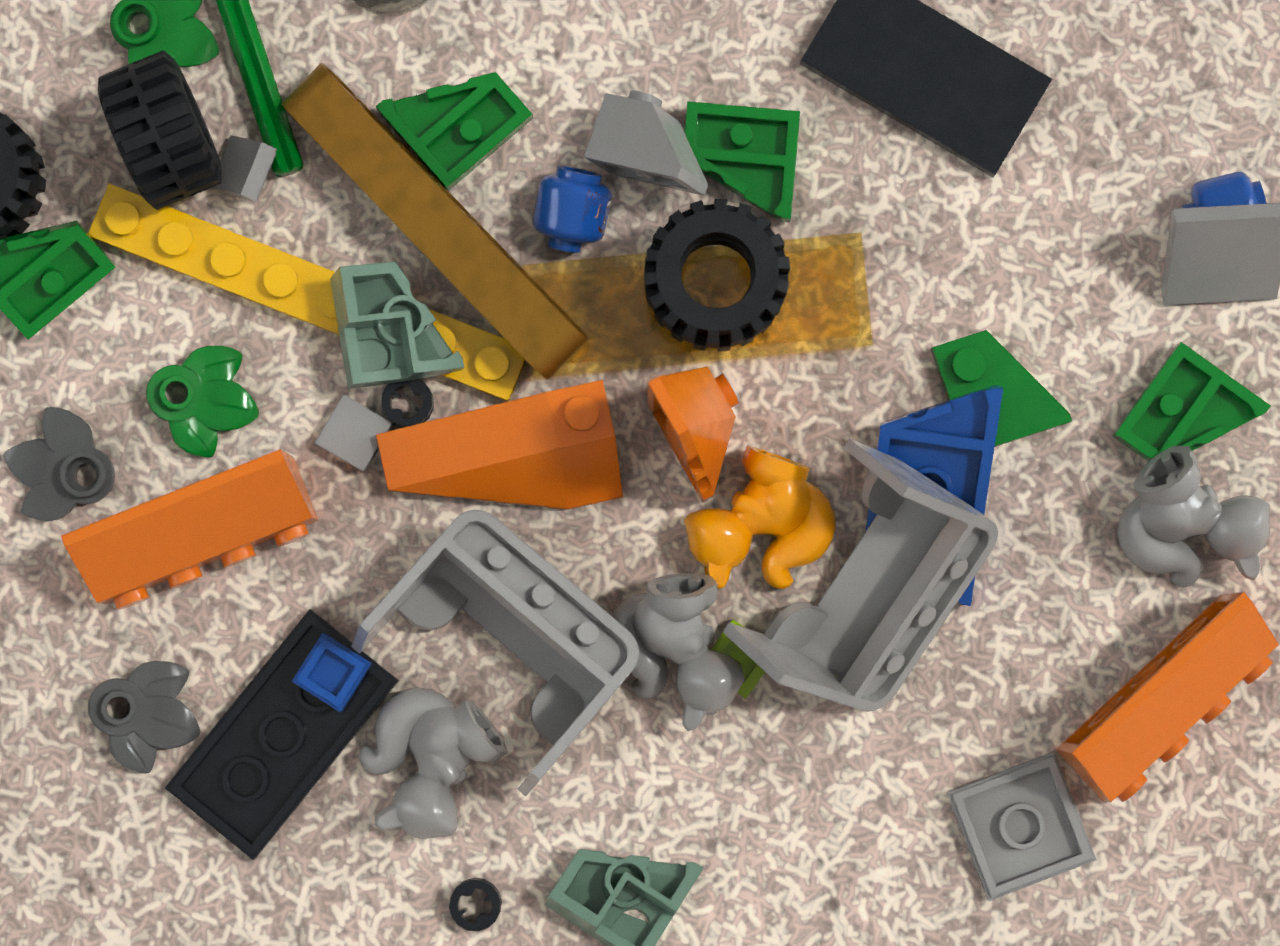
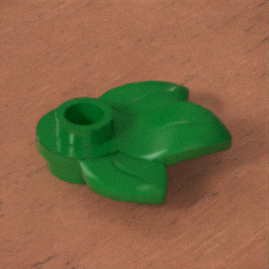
(170, 29)
(210, 402)

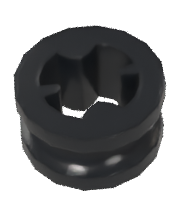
(396, 415)
(485, 919)

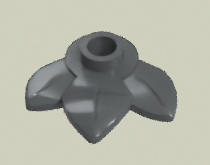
(53, 463)
(152, 715)

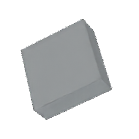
(245, 167)
(352, 433)

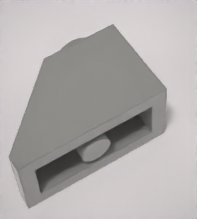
(644, 144)

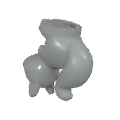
(1177, 508)
(671, 626)
(443, 744)

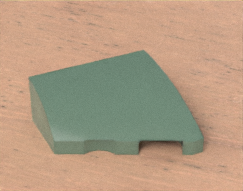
(385, 329)
(602, 887)

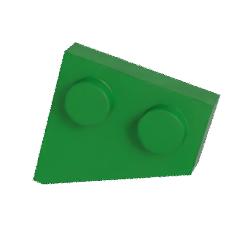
(457, 124)
(747, 151)
(47, 273)
(983, 362)
(1186, 406)

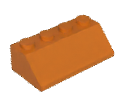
(191, 529)
(1169, 696)

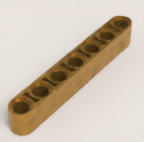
(435, 221)

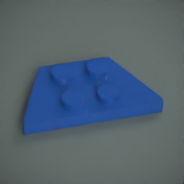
(949, 446)

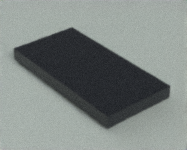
(928, 76)
(274, 744)

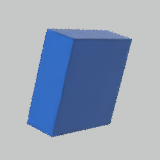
(332, 672)

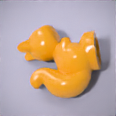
(773, 503)

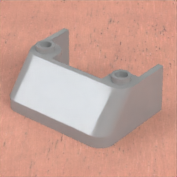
(885, 596)
(526, 608)

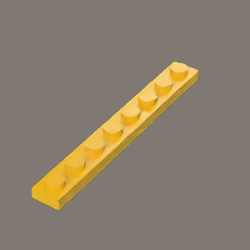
(277, 280)

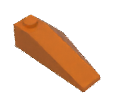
(696, 421)
(525, 451)

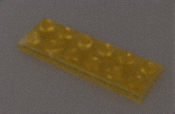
(607, 300)

